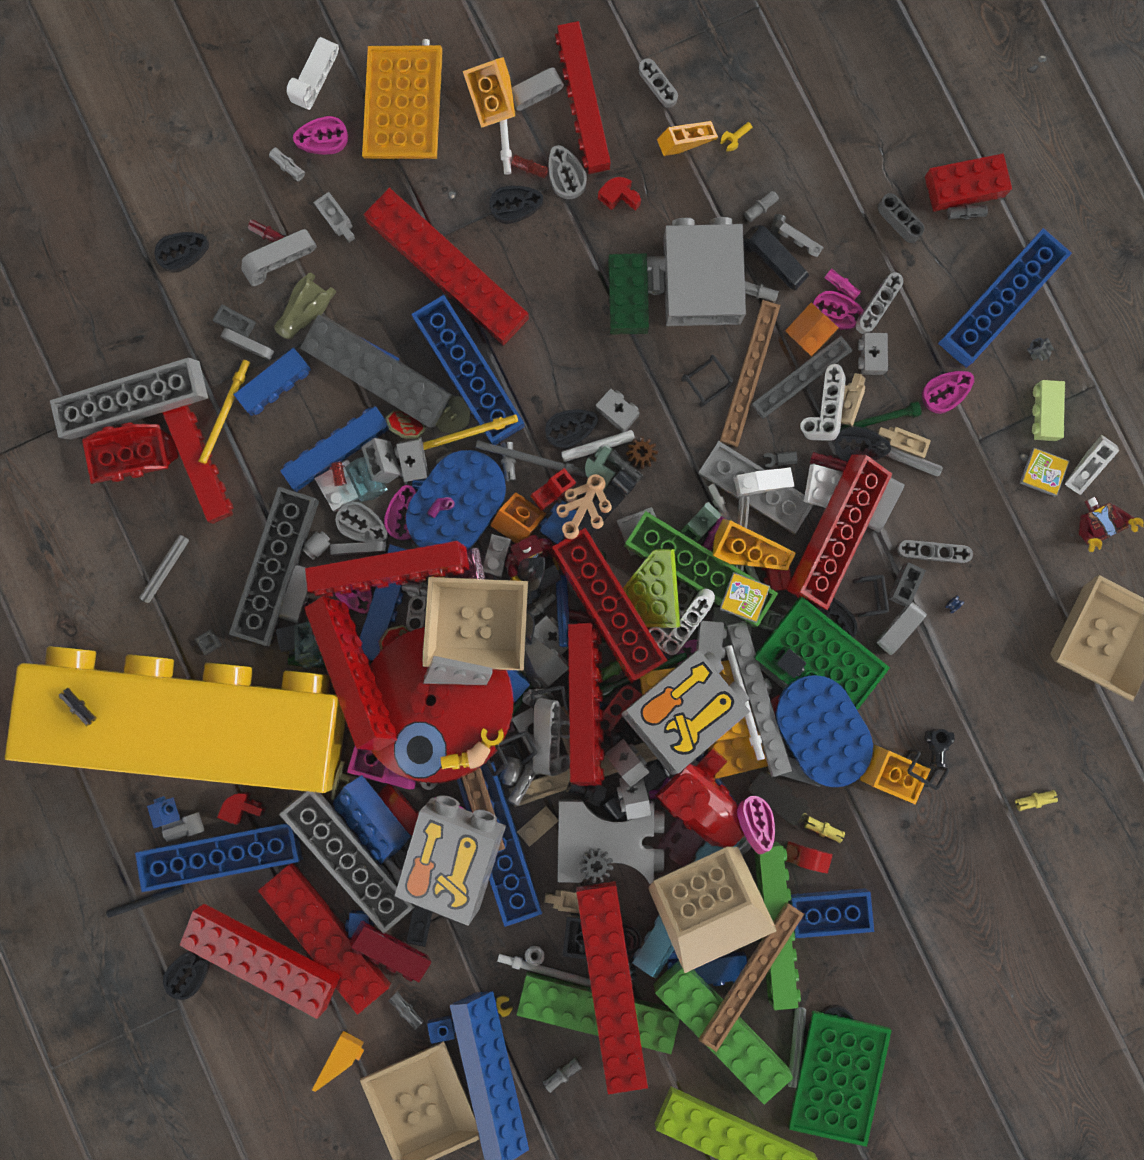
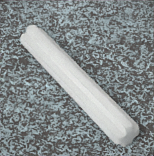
(592, 447)

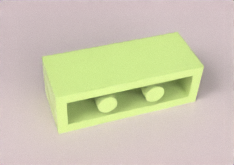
(1049, 410)

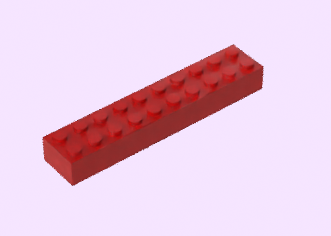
(446, 266)
(611, 987)

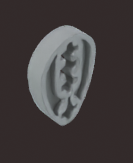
(576, 173)
(364, 513)

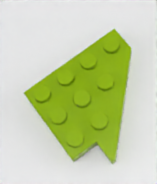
(655, 590)

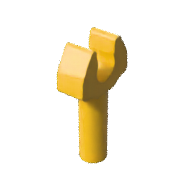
(733, 137)
(504, 1012)

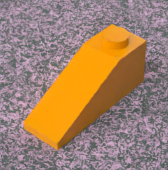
(685, 137)
(342, 1057)

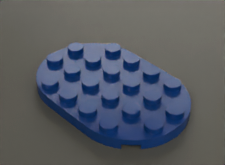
(478, 494)
(824, 731)

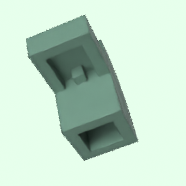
(596, 466)
(701, 522)

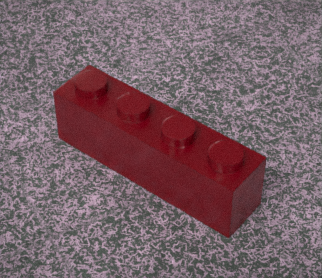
(390, 952)

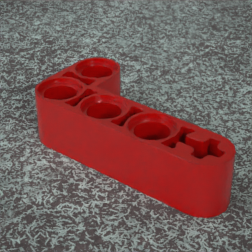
(624, 704)

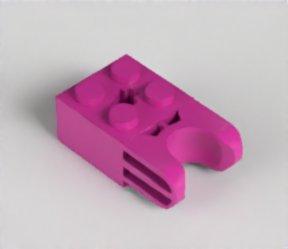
(361, 765)

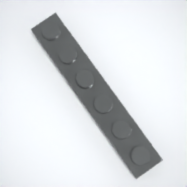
(801, 377)

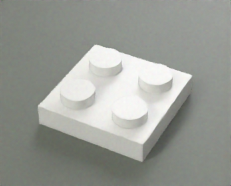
(821, 485)
(337, 495)

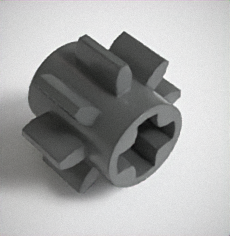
(1040, 349)

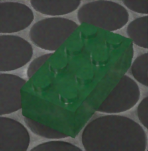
(628, 293)

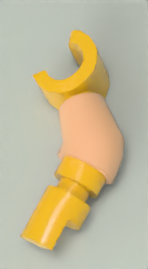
(474, 757)

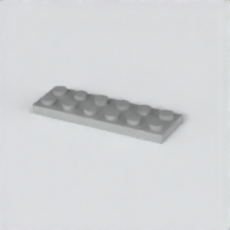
(781, 506)

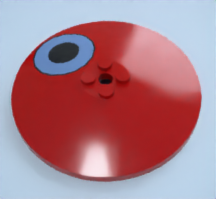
(437, 730)

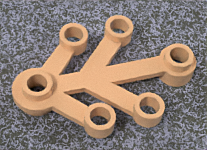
(584, 504)

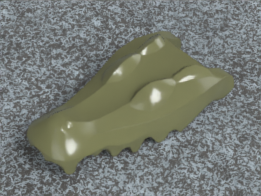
(304, 305)

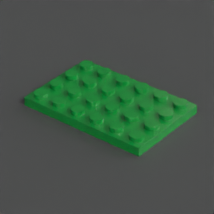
(826, 651)
(839, 1078)

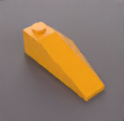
(744, 547)

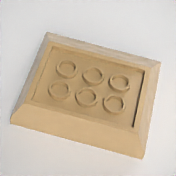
(476, 622)
(1105, 637)
(711, 908)
(421, 1106)

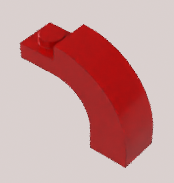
(400, 807)

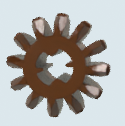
(646, 449)

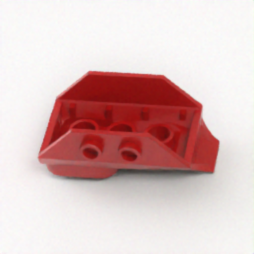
(128, 451)
(703, 806)

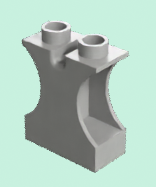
(585, 830)

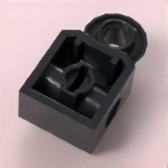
(574, 940)

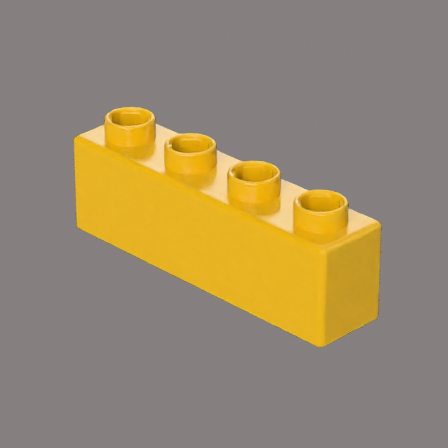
(178, 725)

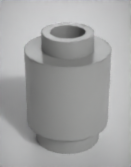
(316, 544)
(512, 772)

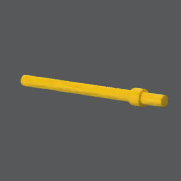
(238, 379)
(497, 423)

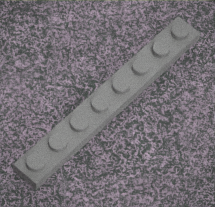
(759, 699)

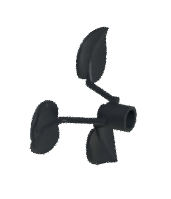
(532, 571)

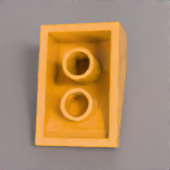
(491, 91)
(889, 773)

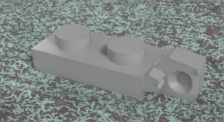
(335, 216)
(799, 238)

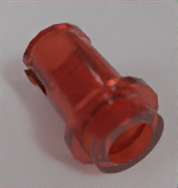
(338, 473)

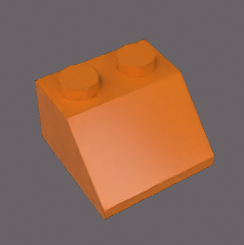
(811, 329)
(517, 518)

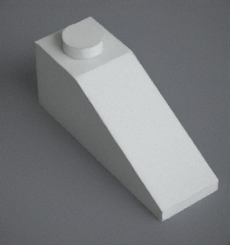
(1092, 464)
(763, 481)

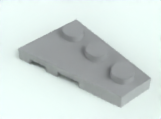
(456, 672)

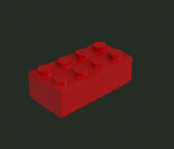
(968, 182)

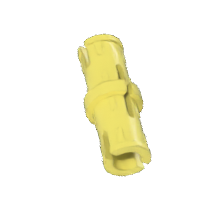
(1036, 800)
(824, 829)

